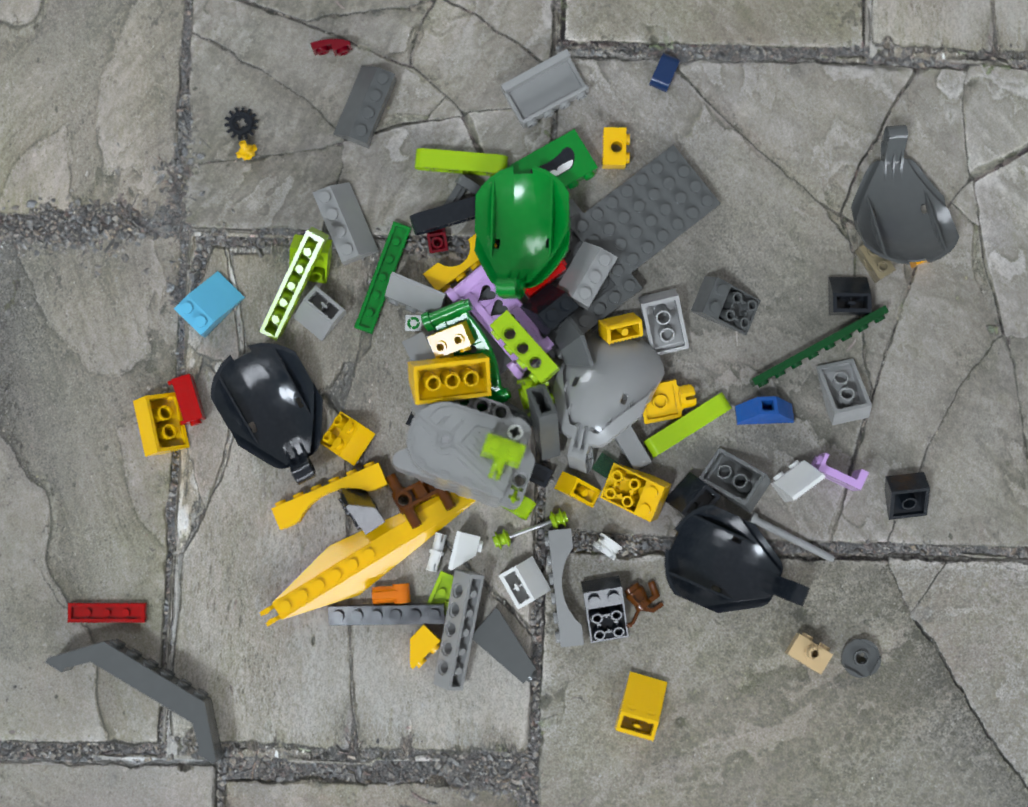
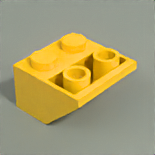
(347, 438)

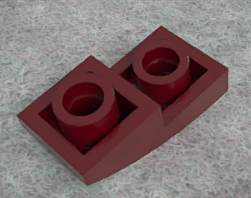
(340, 47)
(437, 241)

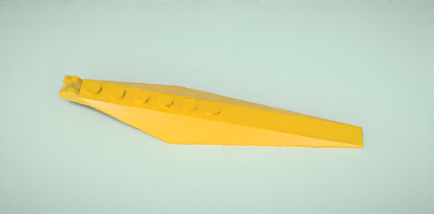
(361, 560)

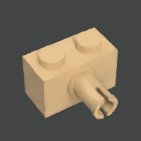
(809, 653)

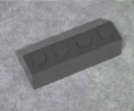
(365, 105)

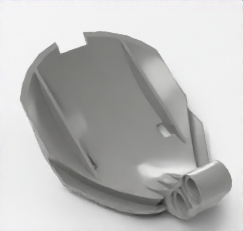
(593, 408)

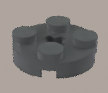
(861, 669)

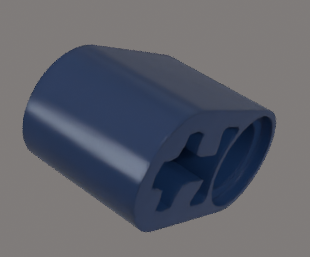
(664, 72)

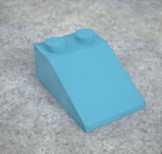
(209, 304)

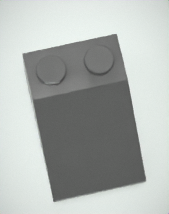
(735, 479)

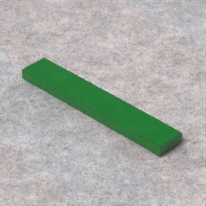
(386, 265)

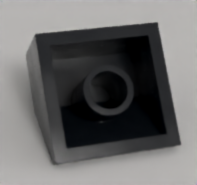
(549, 308)
(907, 495)

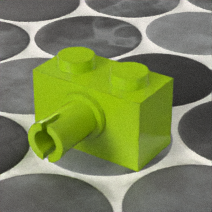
(502, 453)

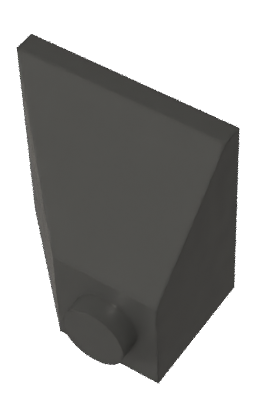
(572, 345)

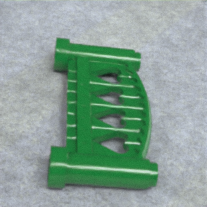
(450, 316)

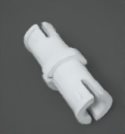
(436, 552)

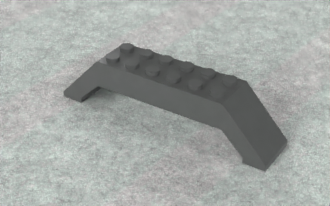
(155, 683)

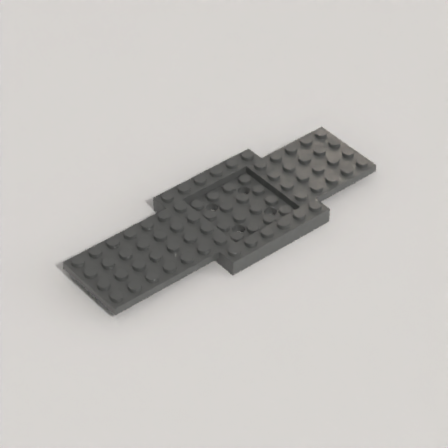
(634, 226)

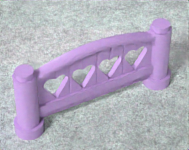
(471, 288)

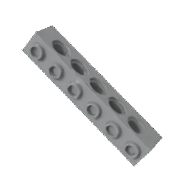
(458, 630)

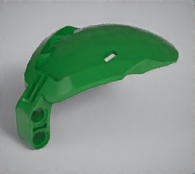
(523, 215)

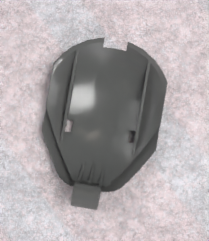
(895, 192)

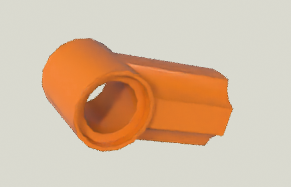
(388, 594)

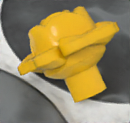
(246, 150)

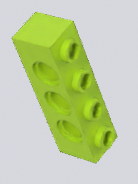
(506, 323)

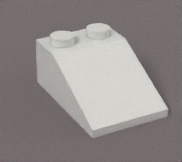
(797, 480)

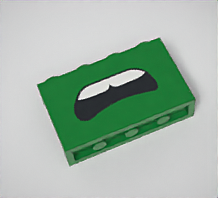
(563, 158)

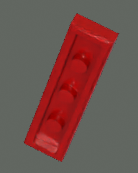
(107, 612)

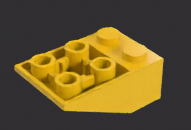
(635, 491)
(641, 706)

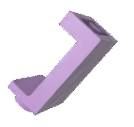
(852, 483)

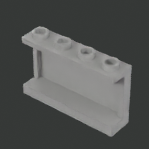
(544, 89)

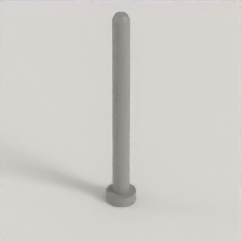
(792, 538)

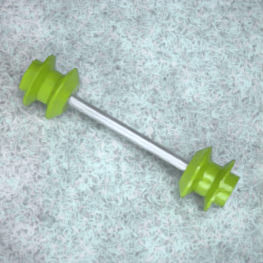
(555, 520)

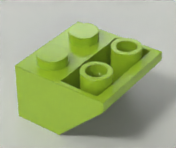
(321, 269)

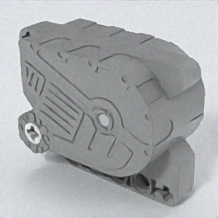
(447, 448)

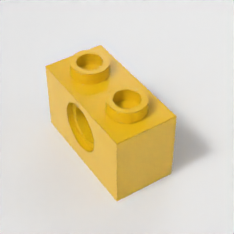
(611, 137)

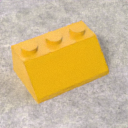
(160, 424)

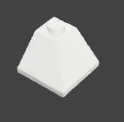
(464, 549)

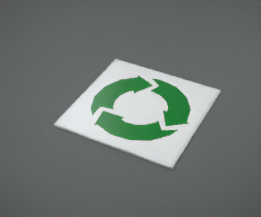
(413, 323)

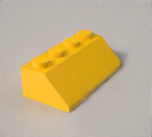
(449, 378)

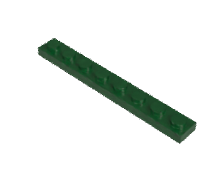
(826, 343)

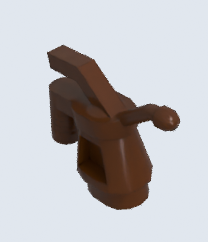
(637, 596)

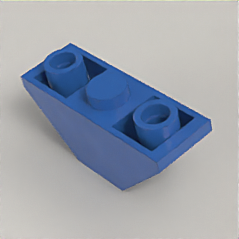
(764, 411)

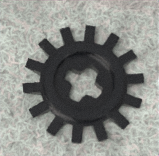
(248, 119)

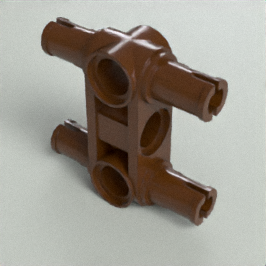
(417, 494)

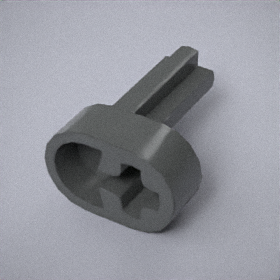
(463, 184)

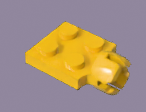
(669, 401)

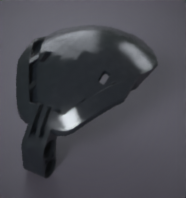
(264, 391)
(743, 571)

